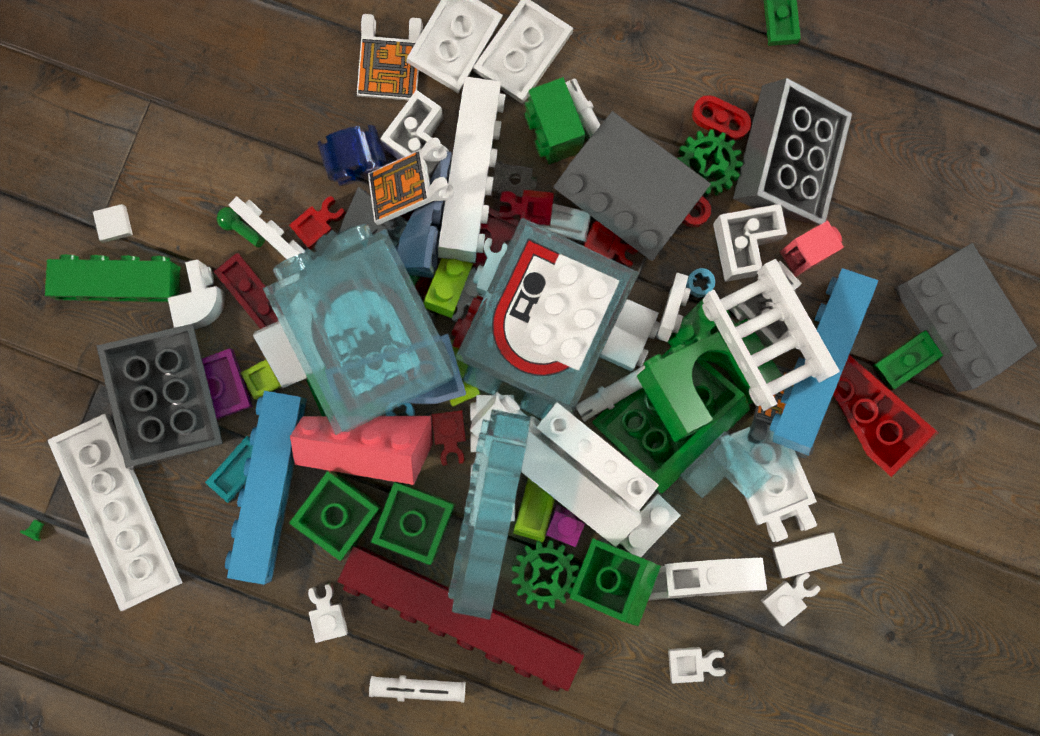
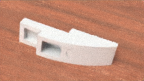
(709, 578)

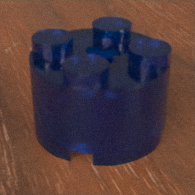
(351, 154)

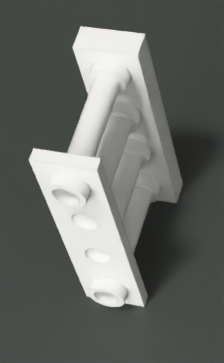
(785, 308)
(597, 456)

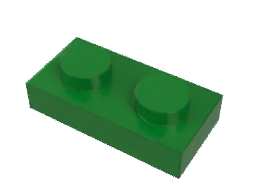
(782, 22)
(692, 326)
(907, 360)

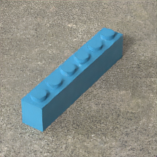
(838, 329)
(265, 490)

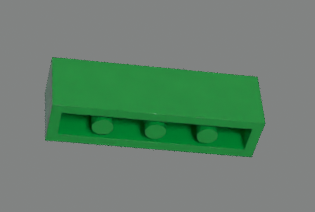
(112, 279)

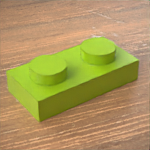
(447, 286)

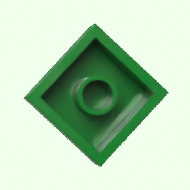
(554, 120)
(336, 515)
(413, 523)
(615, 582)

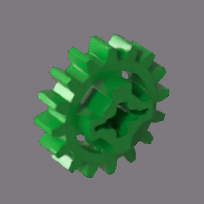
(720, 168)
(537, 562)

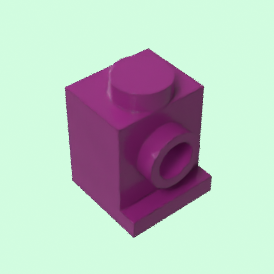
(565, 526)

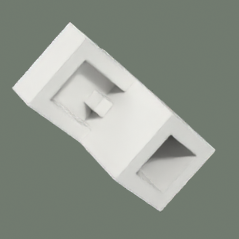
(203, 303)

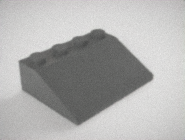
(793, 152)
(632, 185)
(966, 318)
(159, 396)

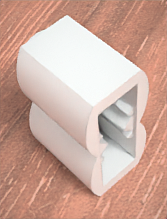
(629, 336)

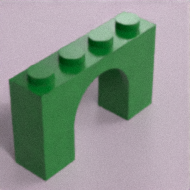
(671, 385)

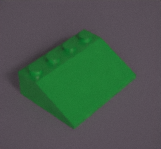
(645, 441)

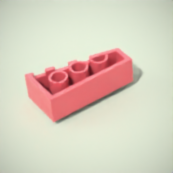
(380, 449)

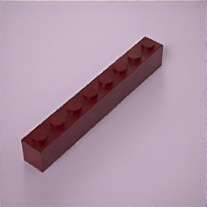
(428, 601)

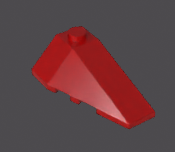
(881, 420)

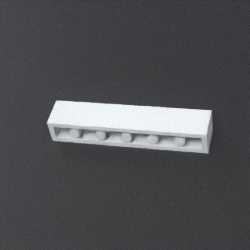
(470, 170)
(567, 478)

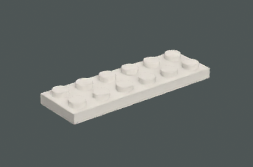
(114, 512)

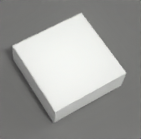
(112, 223)

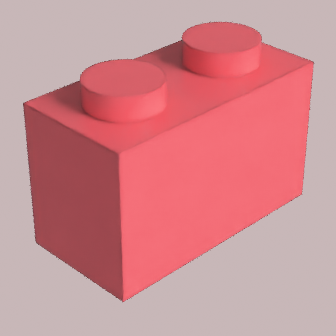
(812, 248)

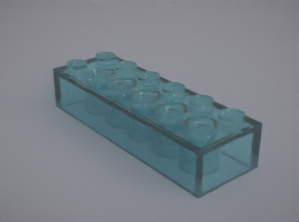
(488, 512)

